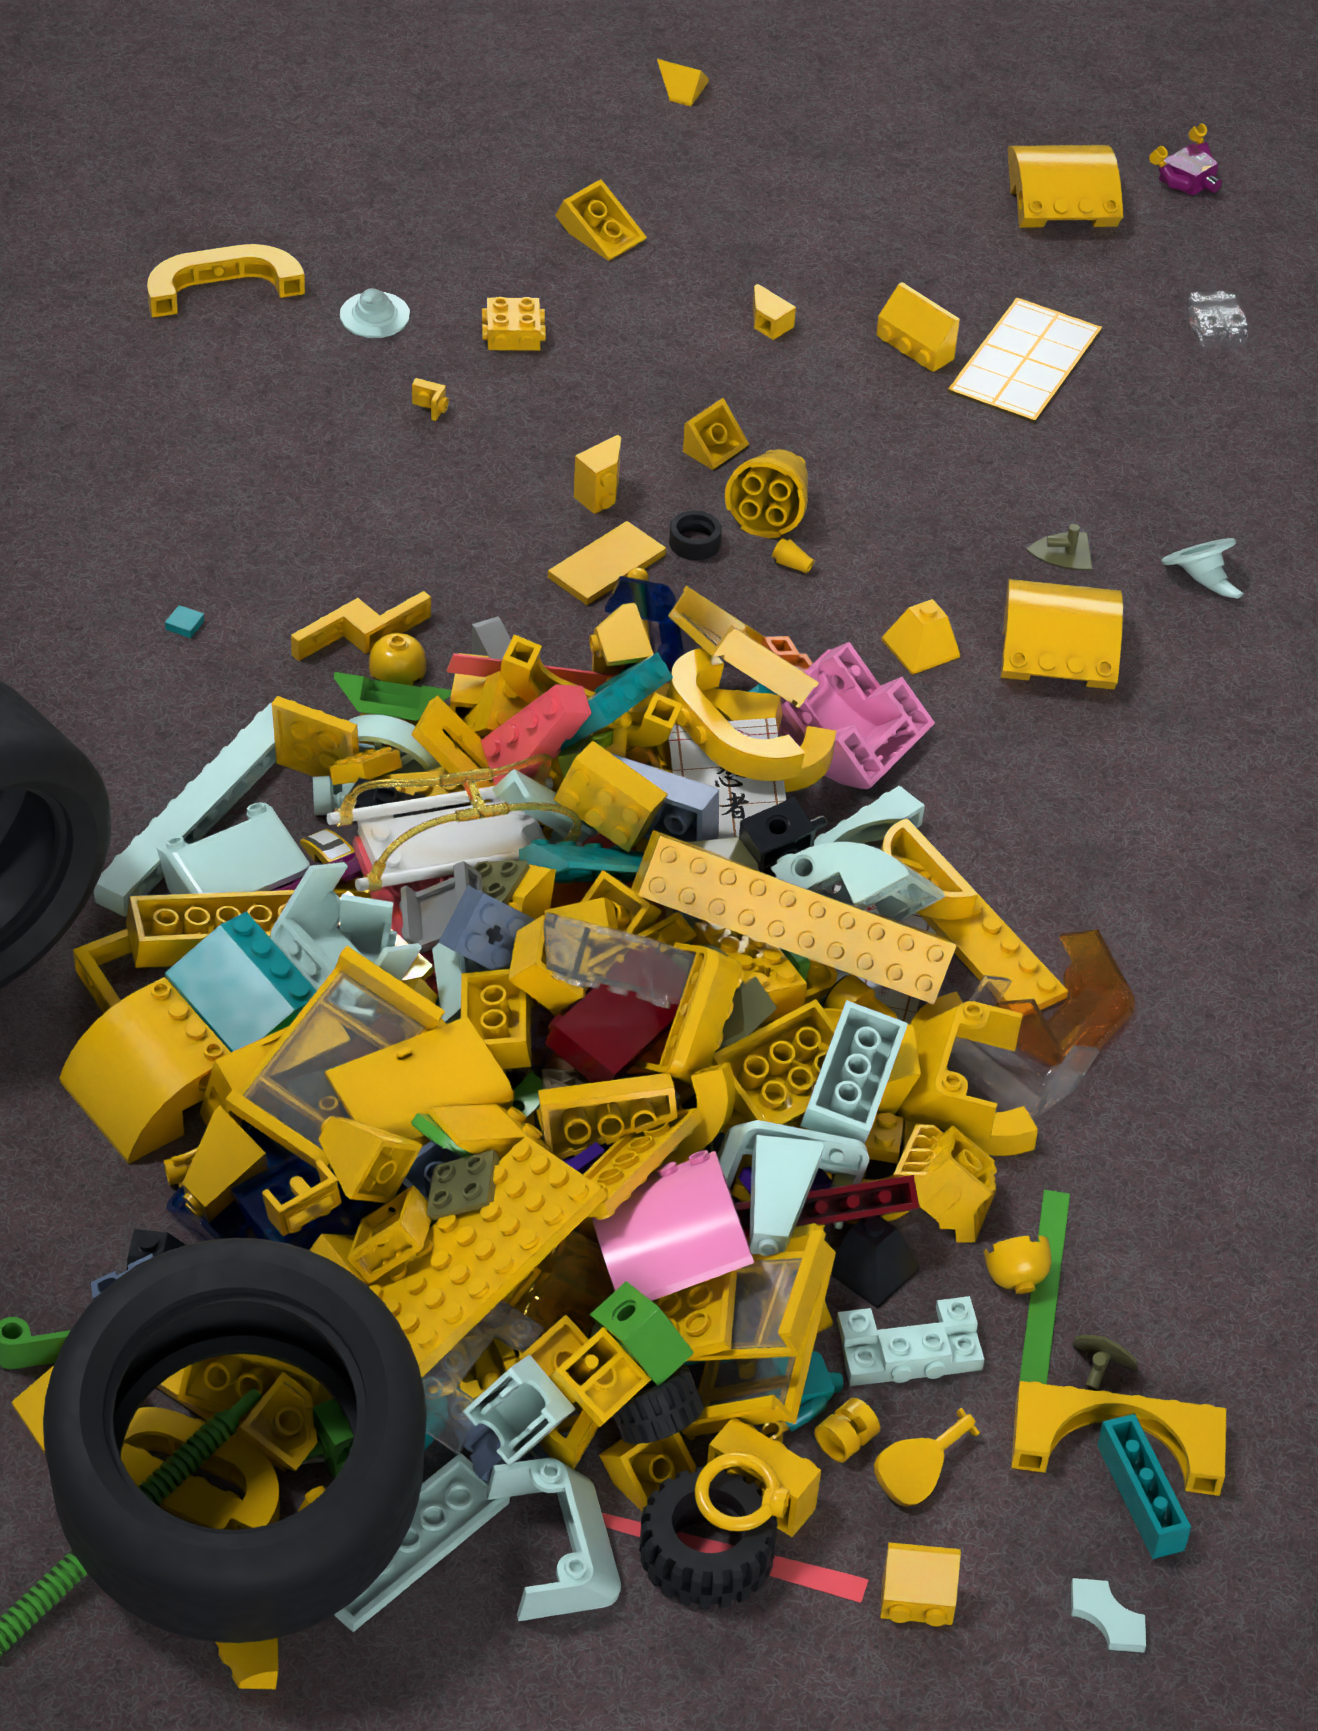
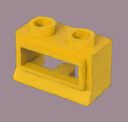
(307, 1204)

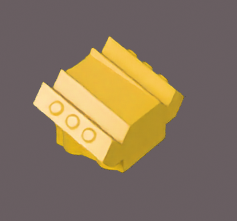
(951, 1178)

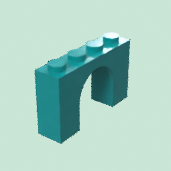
(622, 694)

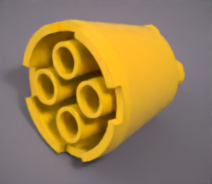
(768, 493)

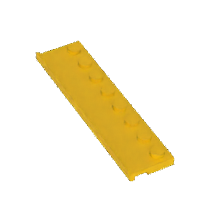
(995, 950)

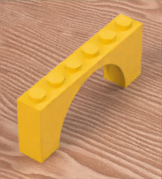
(1188, 1430)

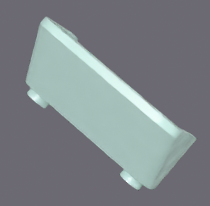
(238, 859)

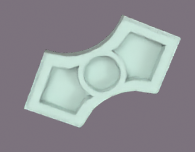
(1120, 1626)

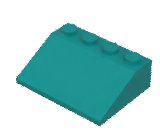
(582, 863)
(241, 983)

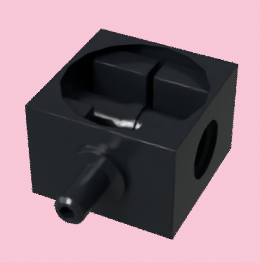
(778, 832)

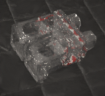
(1217, 320)

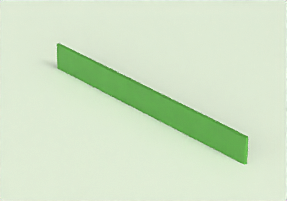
(1044, 1298)

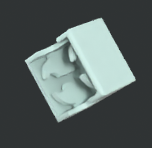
(520, 1408)

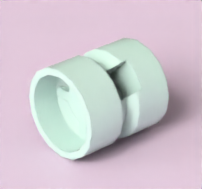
(328, 796)

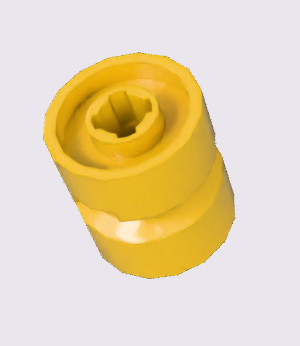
(847, 1430)

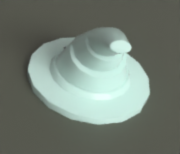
(374, 314)
(1205, 565)

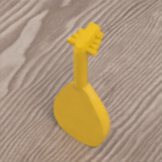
(912, 1466)

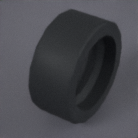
(691, 548)

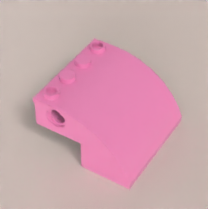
(870, 720)
(675, 1230)

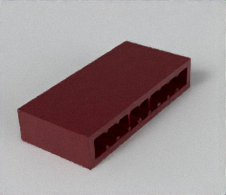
(608, 1032)

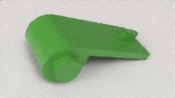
(22, 1350)

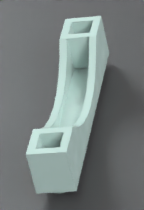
(876, 819)

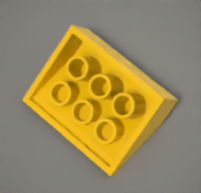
(779, 1064)

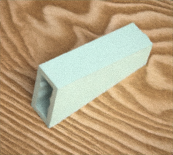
(779, 1187)

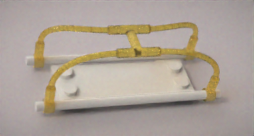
(433, 842)

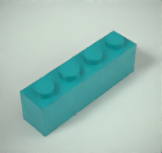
(1144, 1486)

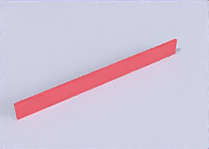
(486, 666)
(797, 1572)

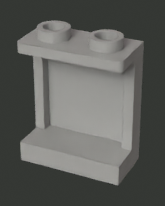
(430, 910)

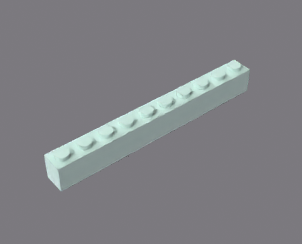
(191, 813)

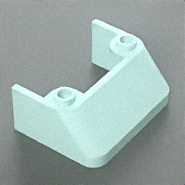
(367, 924)
(310, 933)
(840, 1154)
(589, 1574)

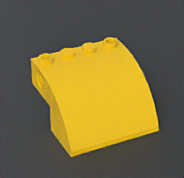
(1065, 184)
(1062, 633)
(142, 1068)

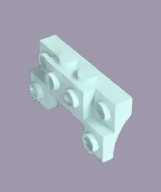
(911, 1350)

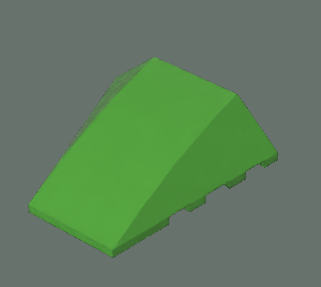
(387, 697)

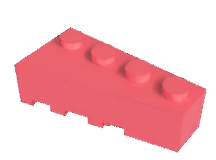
(537, 729)

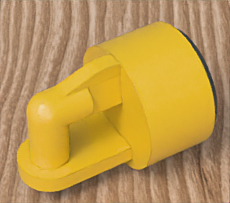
(855, 991)

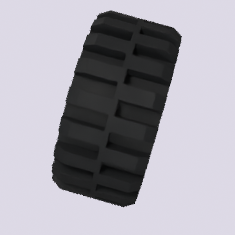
(701, 1575)

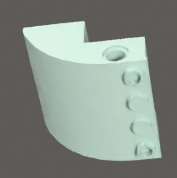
(866, 878)

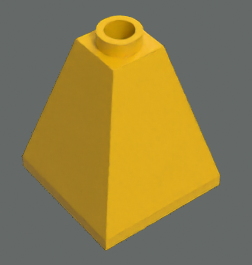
(367, 1159)

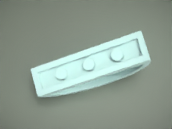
(396, 733)

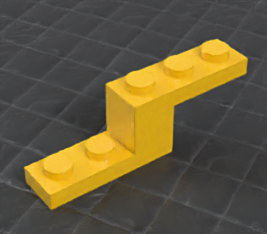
(360, 625)

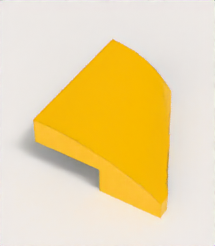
(252, 1663)

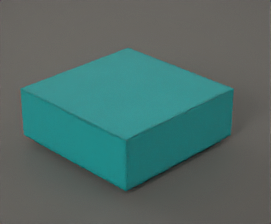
(184, 621)

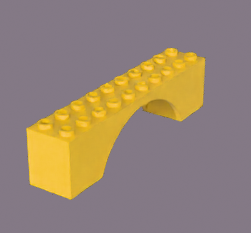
(793, 917)

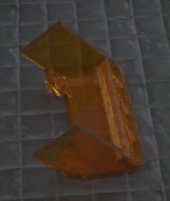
(1093, 1012)

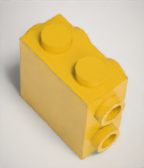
(513, 323)

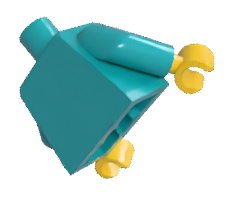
(818, 1390)

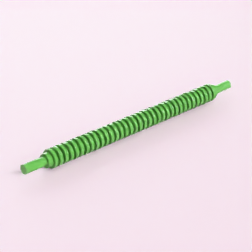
(155, 1488)

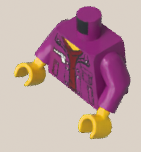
(1189, 168)

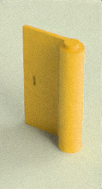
(420, 1073)

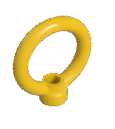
(774, 1499)

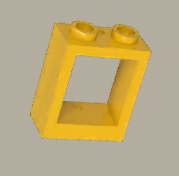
(390, 1237)

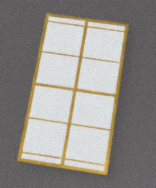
(1025, 360)

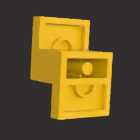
(586, 1370)

